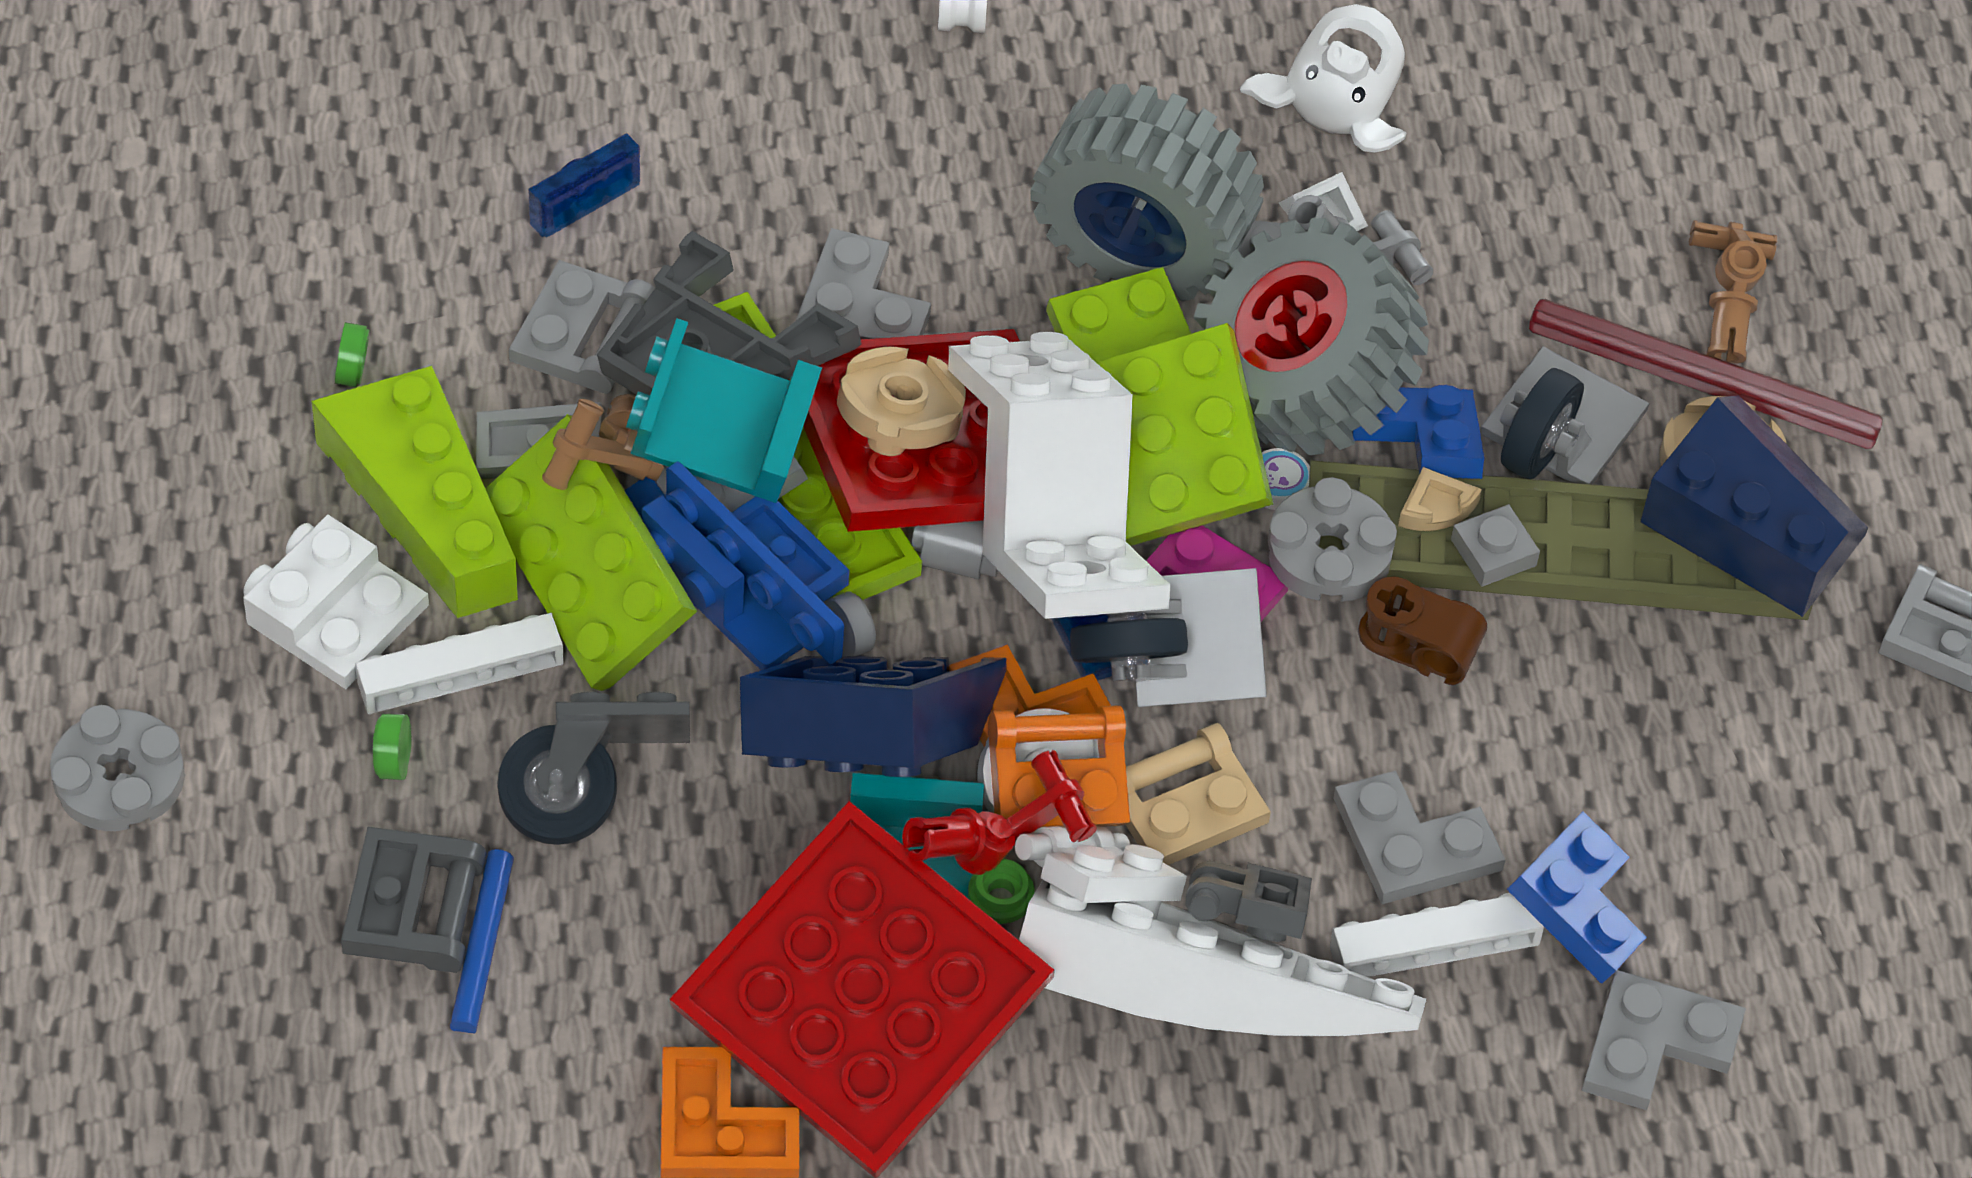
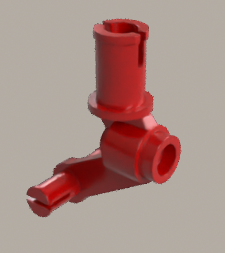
(986, 838)

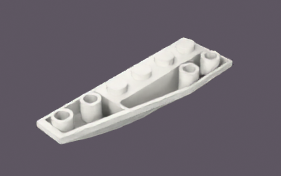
(1204, 973)

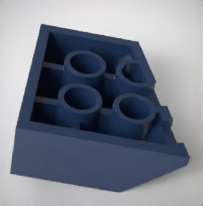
(1752, 507)
(865, 712)

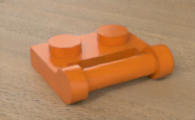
(1101, 778)

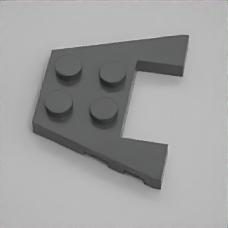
(702, 264)

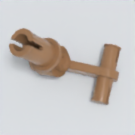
(1738, 272)
(610, 447)

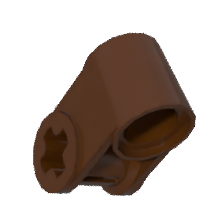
(1424, 632)

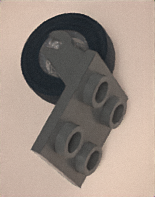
(561, 779)

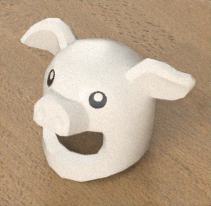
(1335, 83)

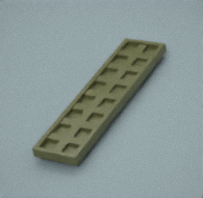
(1586, 543)

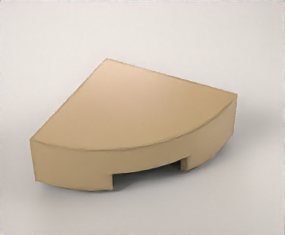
(1438, 502)

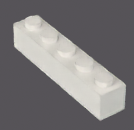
(459, 663)
(1435, 936)

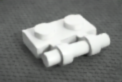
(1101, 866)

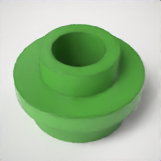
(1007, 876)

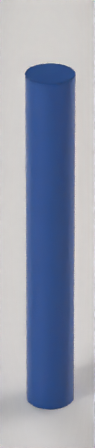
(482, 941)

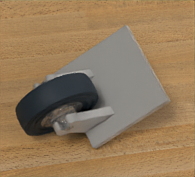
(1562, 420)
(1192, 652)

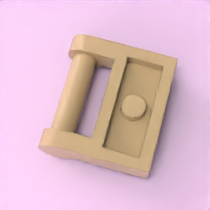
(1199, 811)

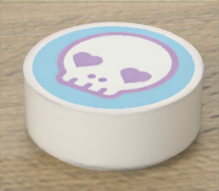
(1286, 474)

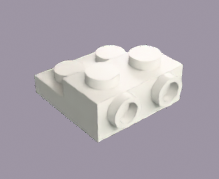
(331, 600)

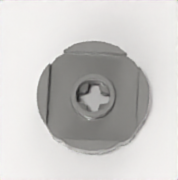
(1338, 512)
(103, 738)

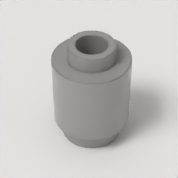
(954, 548)

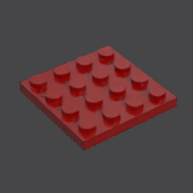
(919, 484)
(862, 989)

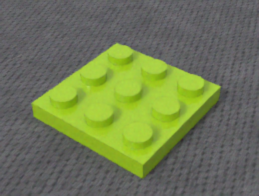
(1190, 435)

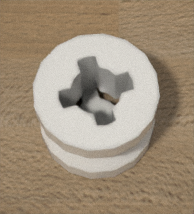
(962, 13)

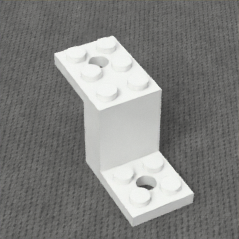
(1057, 476)

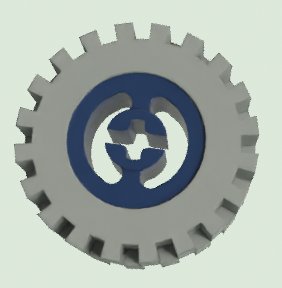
(1152, 150)

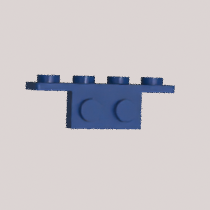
(775, 553)
(713, 581)

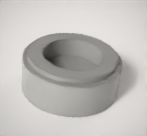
(858, 623)

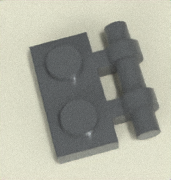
(1261, 897)

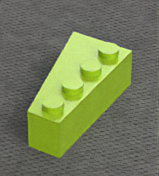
(420, 480)

